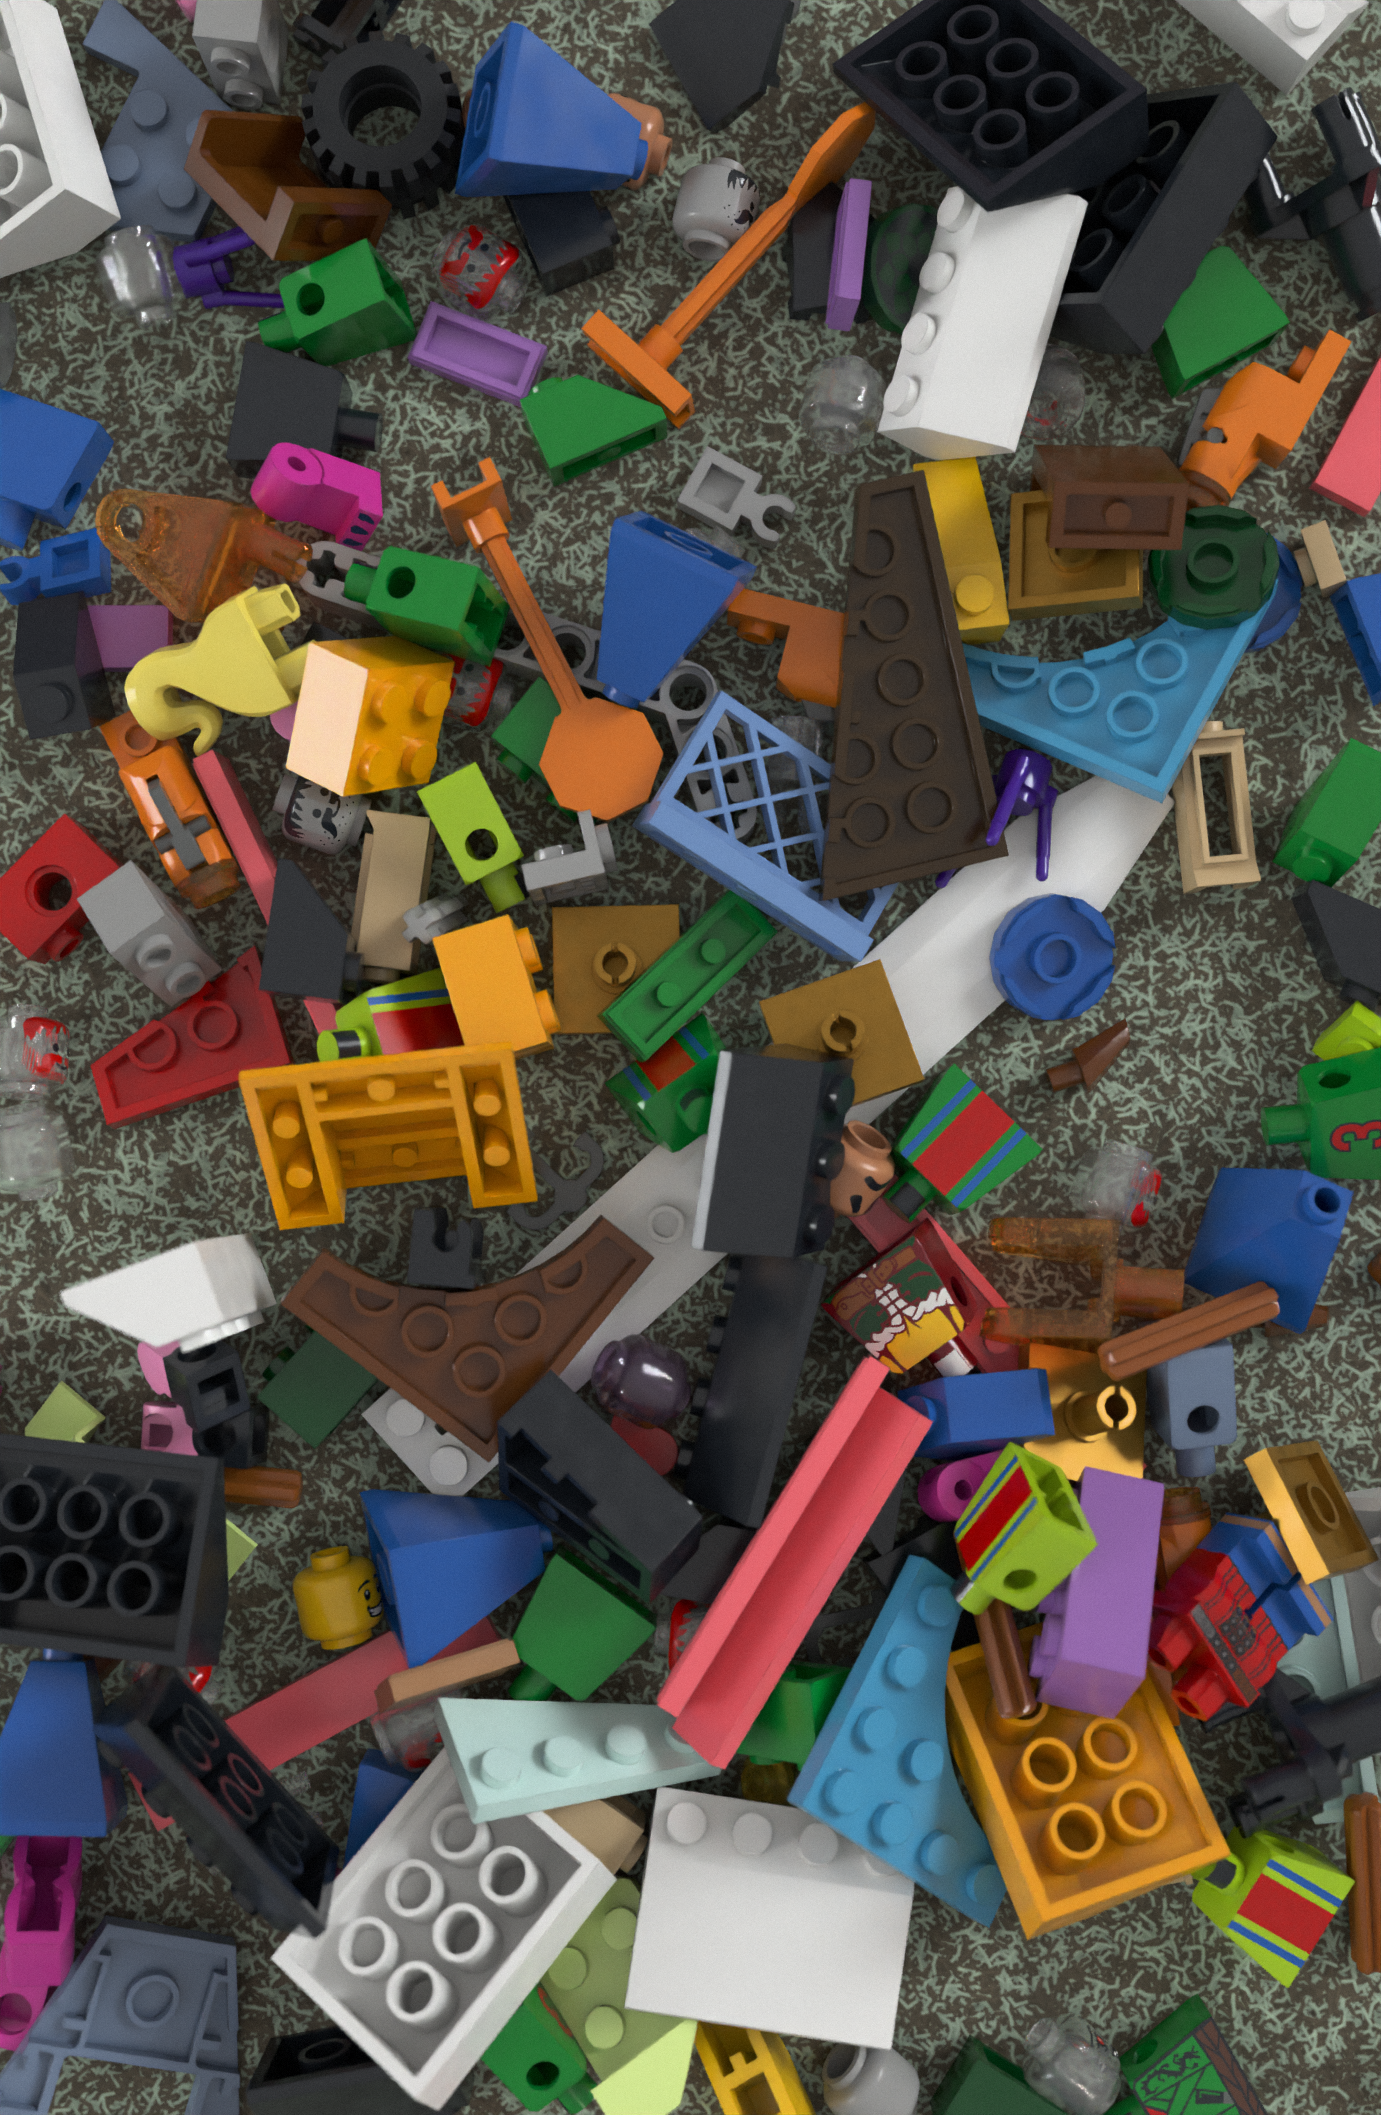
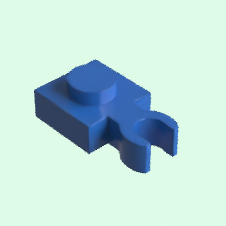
(64, 567)

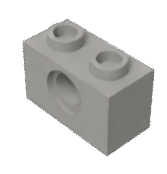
(243, 49)
(149, 934)

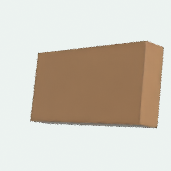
(446, 1675)

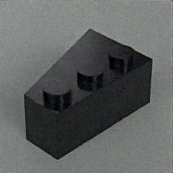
(594, 1489)

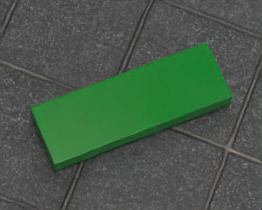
(686, 975)

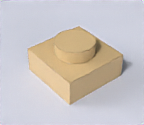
(1319, 559)

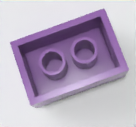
(1101, 1611)

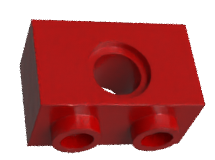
(25, 913)

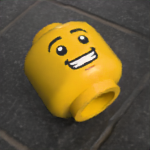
(338, 1598)

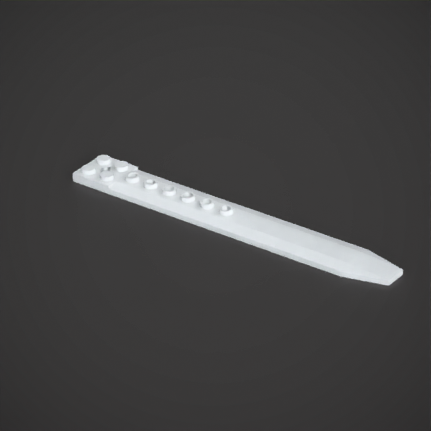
(942, 990)

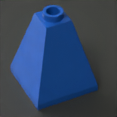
(543, 126)
(659, 602)
(1269, 1230)
(447, 1562)
(50, 1758)

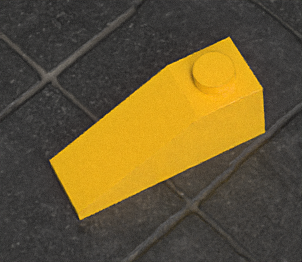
(968, 548)
(751, 2071)

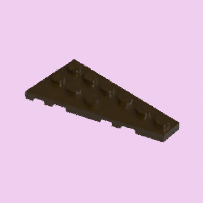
(907, 738)

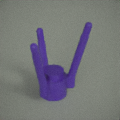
(208, 266)
(1018, 790)

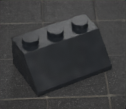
(773, 1151)
(333, 2075)

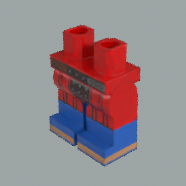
(1231, 1615)

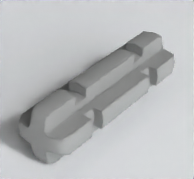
(434, 918)

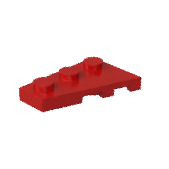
(194, 1048)

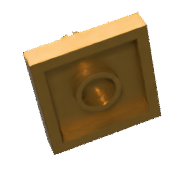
(1065, 580)
(601, 954)
(851, 1018)
(1094, 1417)
(1310, 1510)

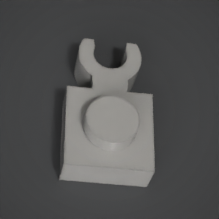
(726, 494)

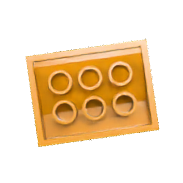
(1077, 1800)

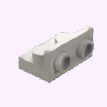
(568, 874)

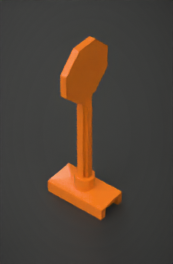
(647, 362)
(596, 749)

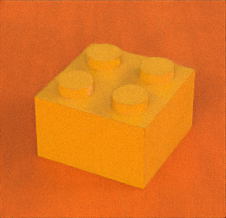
(369, 714)
(494, 988)

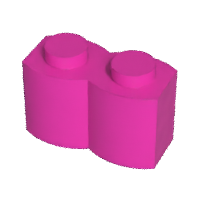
(43, 1909)

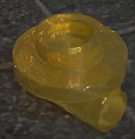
(768, 1782)

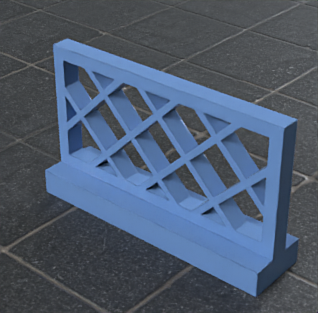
(741, 867)

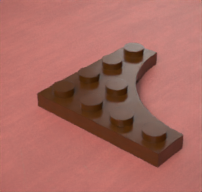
(471, 1350)

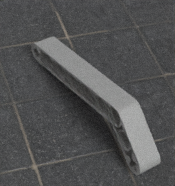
(523, 663)

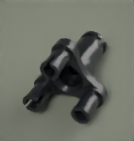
(1339, 208)
(1314, 1746)

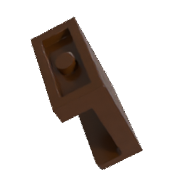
(258, 179)
(1110, 496)

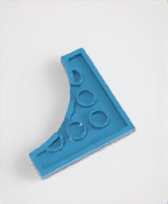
(1121, 708)
(885, 1758)

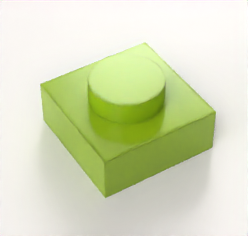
(1351, 1033)

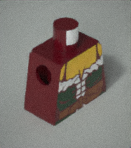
(908, 1305)

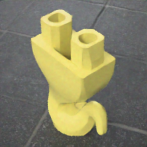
(233, 663)

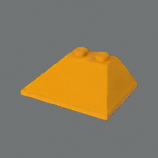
(389, 1124)

